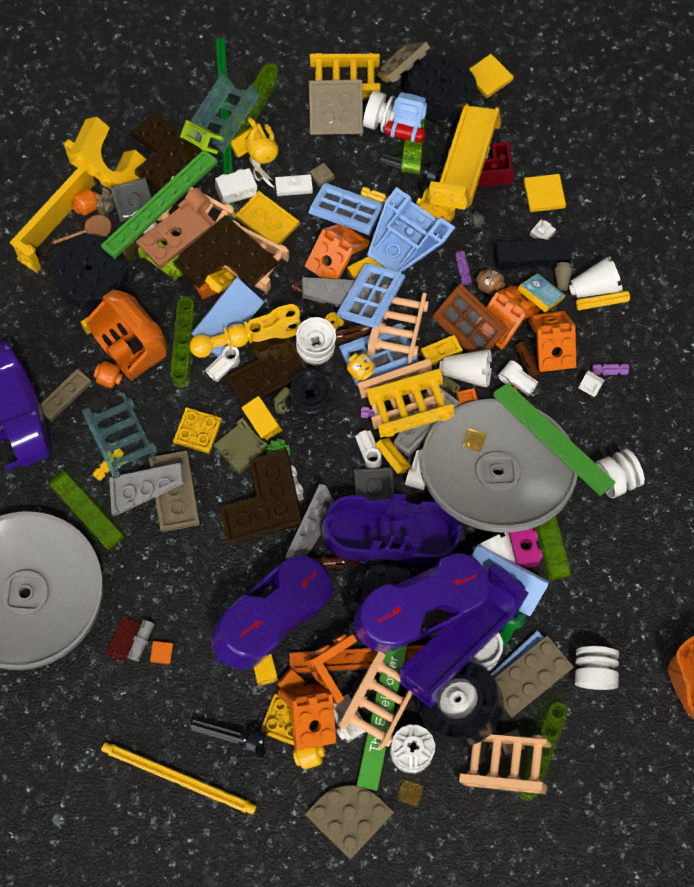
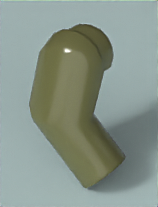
(450, 384)
(279, 400)

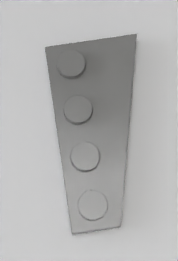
(326, 290)
(411, 439)
(141, 486)
(311, 524)

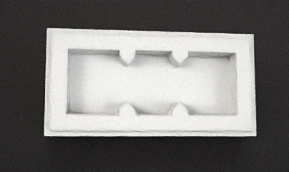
(294, 185)

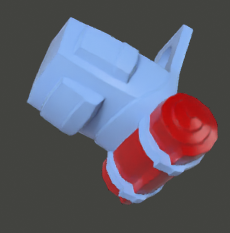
(408, 117)

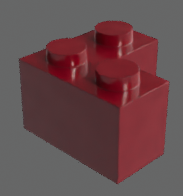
(499, 168)

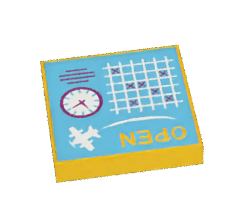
(541, 292)

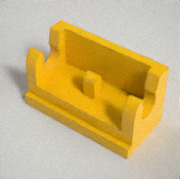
(436, 211)
(261, 418)

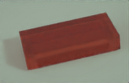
(123, 639)

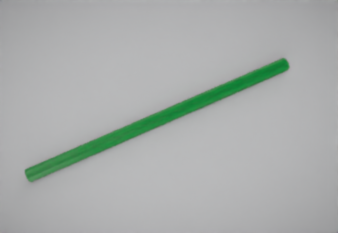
(224, 114)

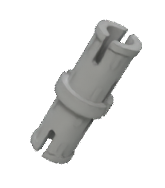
(140, 640)

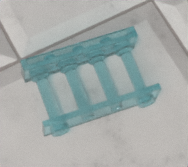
(215, 100)
(108, 449)

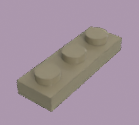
(65, 394)

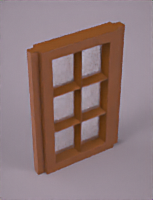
(470, 321)

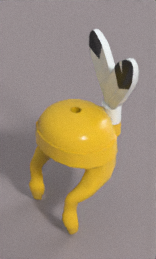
(261, 151)

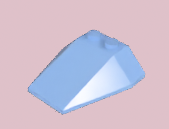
(406, 233)

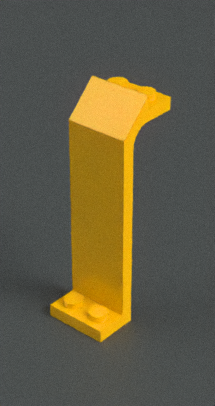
(466, 158)
(50, 214)

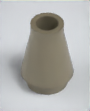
(563, 274)

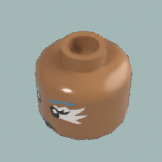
(490, 281)

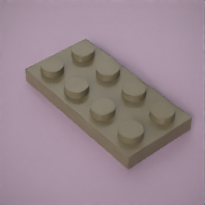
(178, 506)
(531, 675)

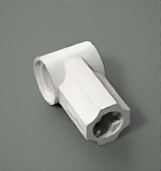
(223, 364)
(514, 375)
(368, 449)
(415, 476)

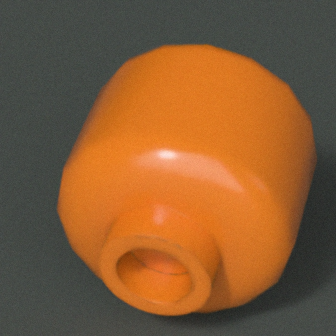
(84, 202)
(108, 374)

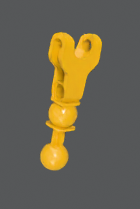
(270, 325)

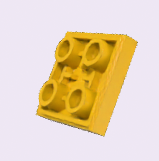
(490, 75)
(544, 193)
(197, 430)
(279, 721)

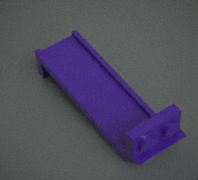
(463, 639)

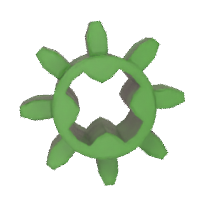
(277, 445)

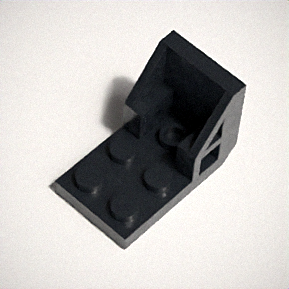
(378, 575)

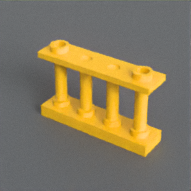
(348, 60)
(406, 386)

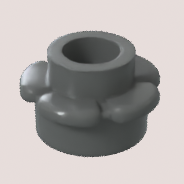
(476, 219)

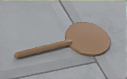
(95, 225)

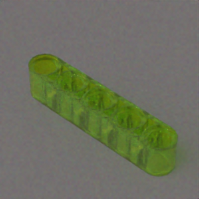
(264, 84)
(412, 156)
(180, 334)
(85, 510)
(553, 550)
(557, 725)

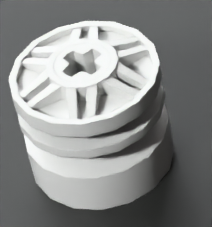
(378, 111)
(313, 331)
(624, 470)
(598, 665)
(401, 755)

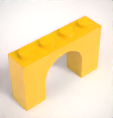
(87, 153)

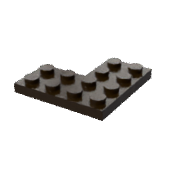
(170, 150)
(221, 246)
(271, 372)
(275, 502)

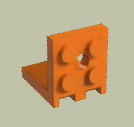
(338, 244)
(511, 309)
(554, 331)
(323, 654)
(310, 704)

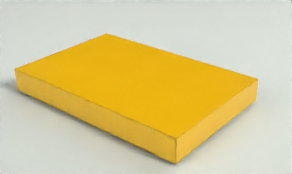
(267, 218)

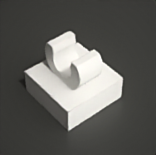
(542, 230)
(591, 383)

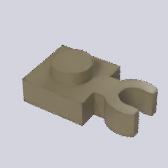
(105, 203)

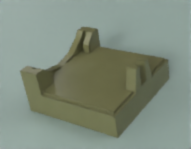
(240, 446)

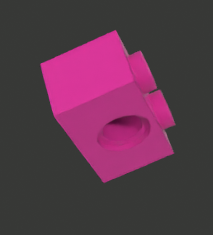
(530, 557)

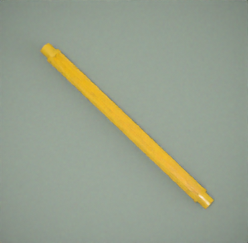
(177, 777)

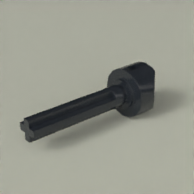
(432, 173)
(254, 740)

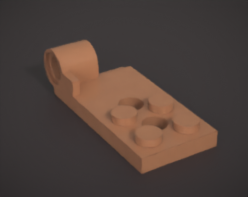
(188, 218)

